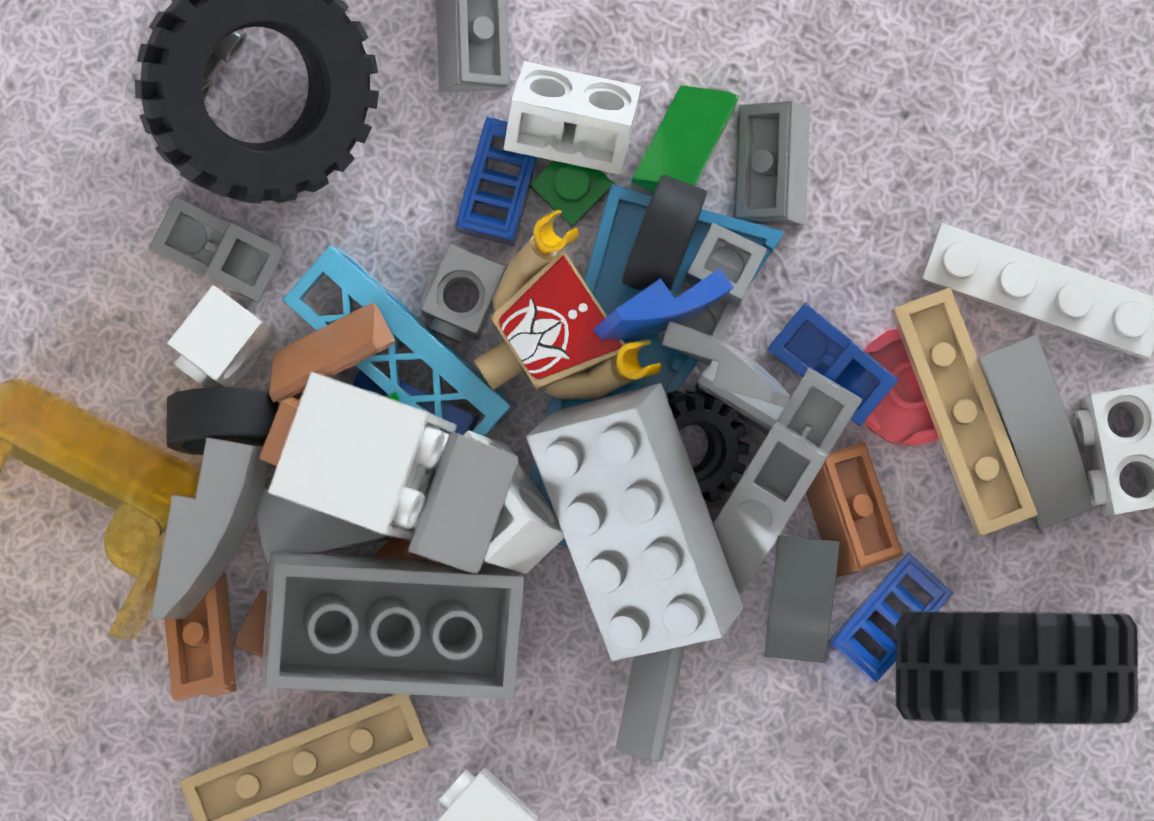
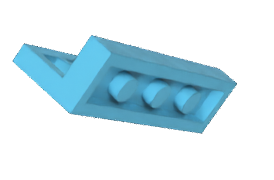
(409, 329)

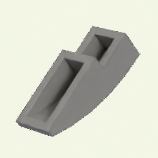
(1038, 430)
(208, 527)

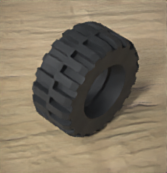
(266, 170)
(1017, 667)

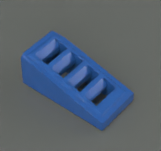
(485, 226)
(852, 650)

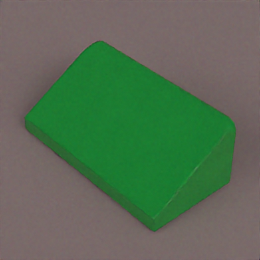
(686, 136)

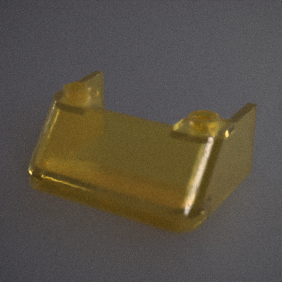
(108, 468)

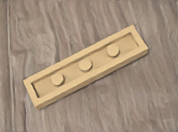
(963, 412)
(306, 761)

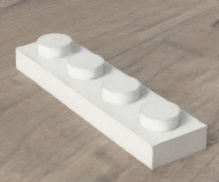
(1041, 291)

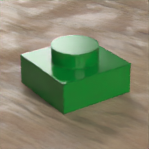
(571, 189)

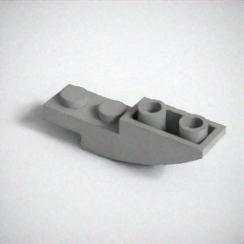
(782, 473)

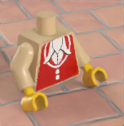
(549, 323)

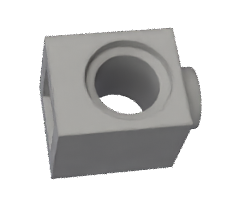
(457, 268)

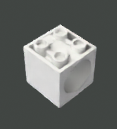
(360, 457)

